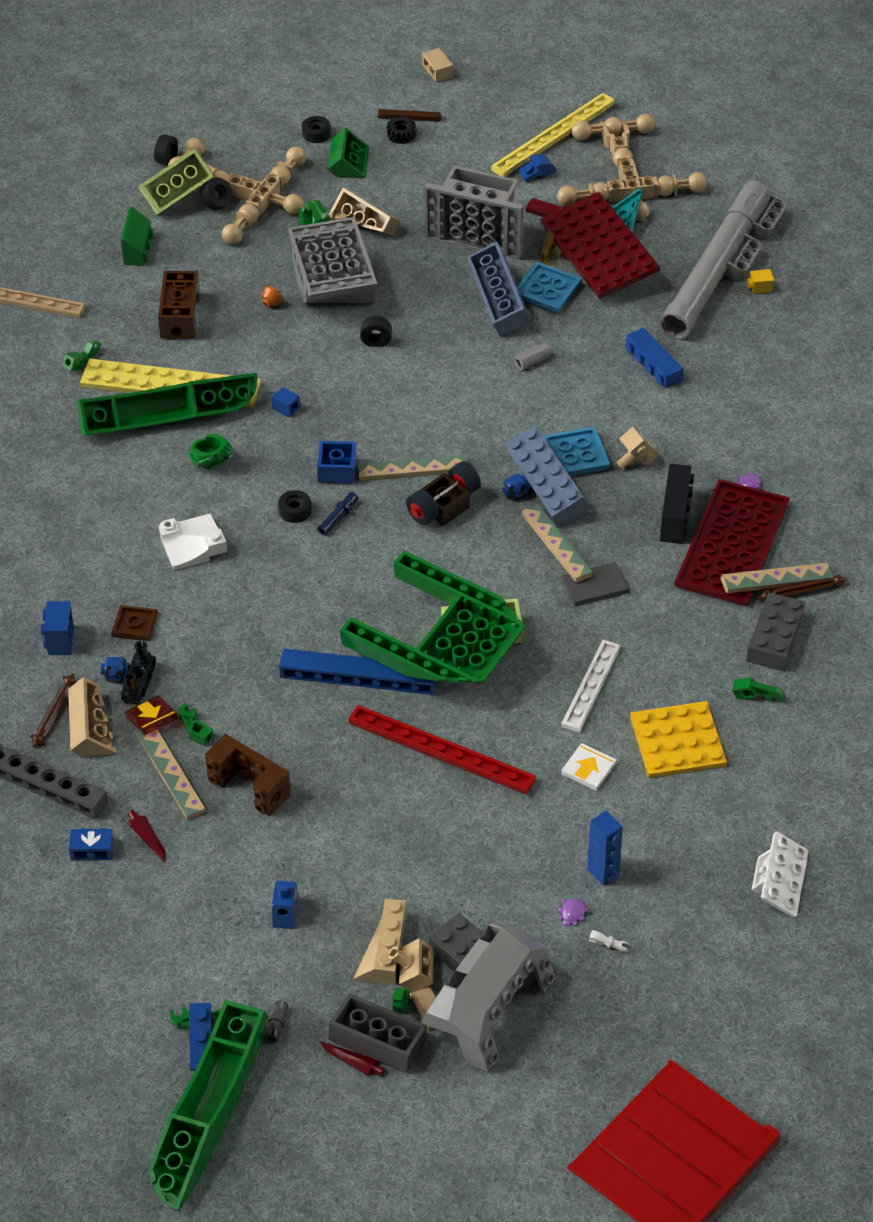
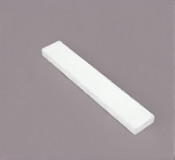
(590, 686)

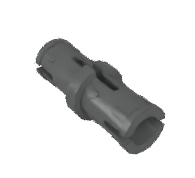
(276, 1022)

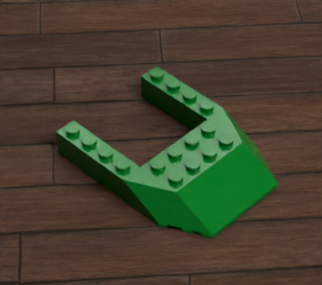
(462, 643)

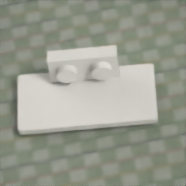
(781, 874)

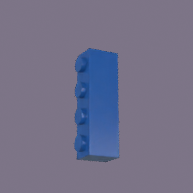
(654, 358)
(604, 848)

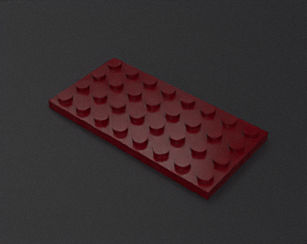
(600, 245)
(731, 539)

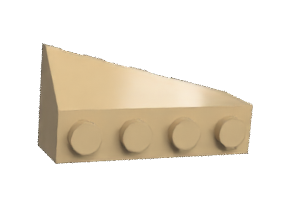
(365, 213)
(88, 721)
(375, 964)

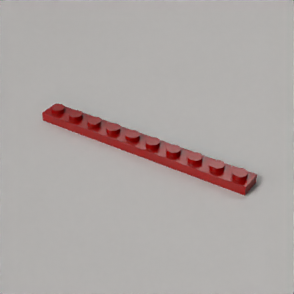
(442, 749)

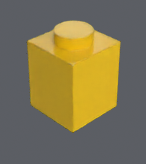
(761, 281)

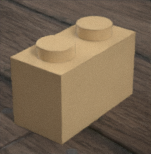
(437, 64)

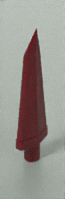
(144, 830)
(360, 1062)

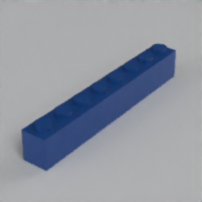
(348, 671)

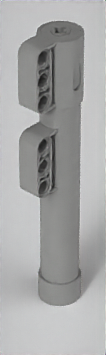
(728, 254)

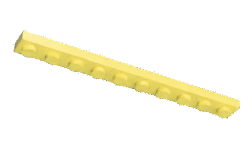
(551, 135)

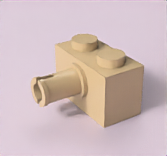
(638, 448)
(415, 964)

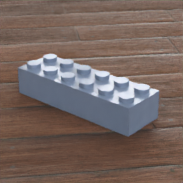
(498, 289)
(547, 476)

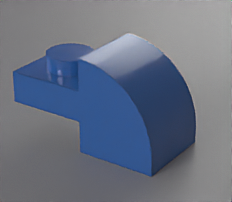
(539, 166)

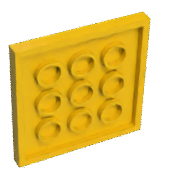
(678, 739)

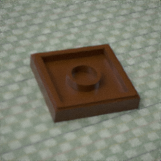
(134, 623)

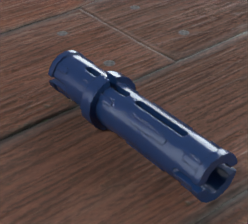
(342, 508)

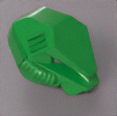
(313, 213)
(210, 451)

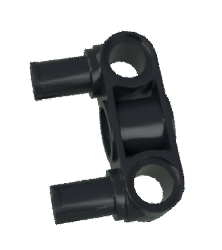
(138, 675)

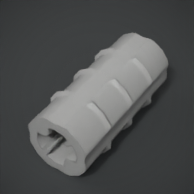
(533, 356)

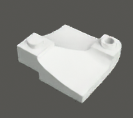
(191, 540)

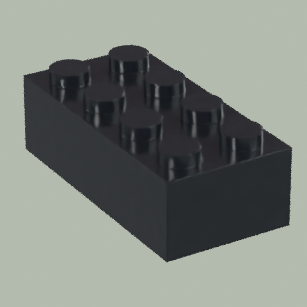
(677, 504)

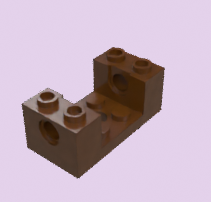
(177, 304)
(270, 780)

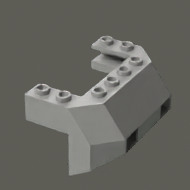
(485, 985)

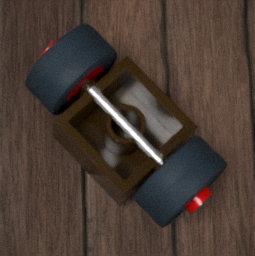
(445, 496)

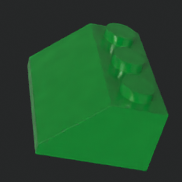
(348, 155)
(136, 238)

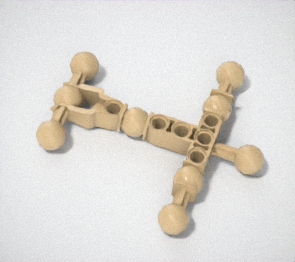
(623, 159)
(256, 193)

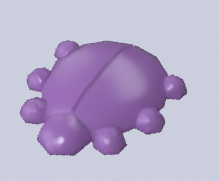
(750, 480)
(572, 911)

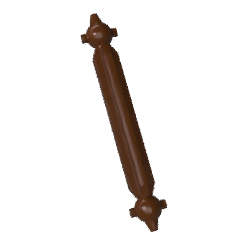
(806, 587)
(53, 711)

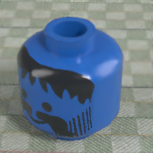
(516, 487)
(114, 669)

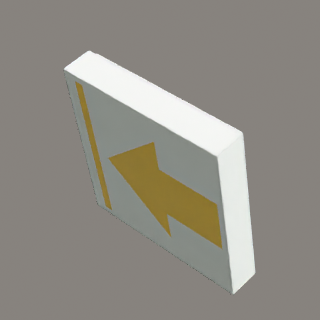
(588, 766)

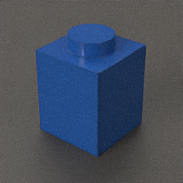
(285, 402)

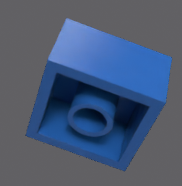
(337, 461)
(58, 628)

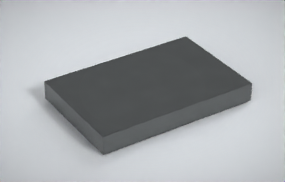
(603, 584)

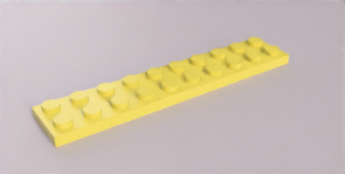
(136, 377)

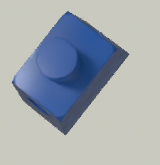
(286, 898)

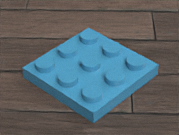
(548, 287)
(579, 451)

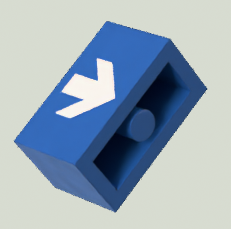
(91, 844)

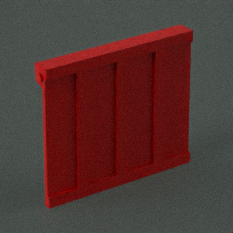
(674, 1151)

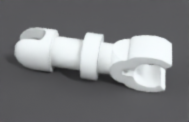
(600, 939)

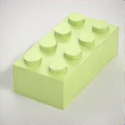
(175, 181)

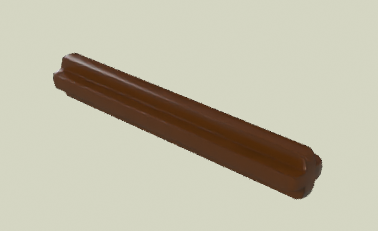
(415, 115)

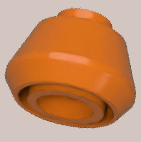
(271, 297)

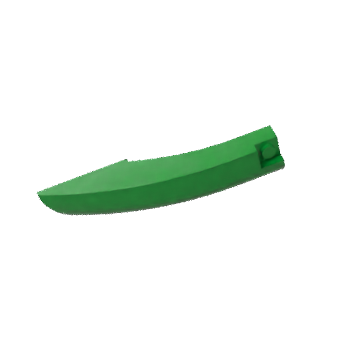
(165, 404)
(207, 1103)

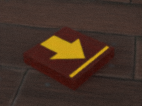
(151, 715)

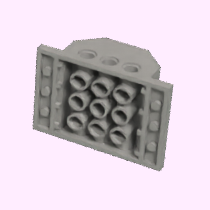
(474, 211)
(332, 263)

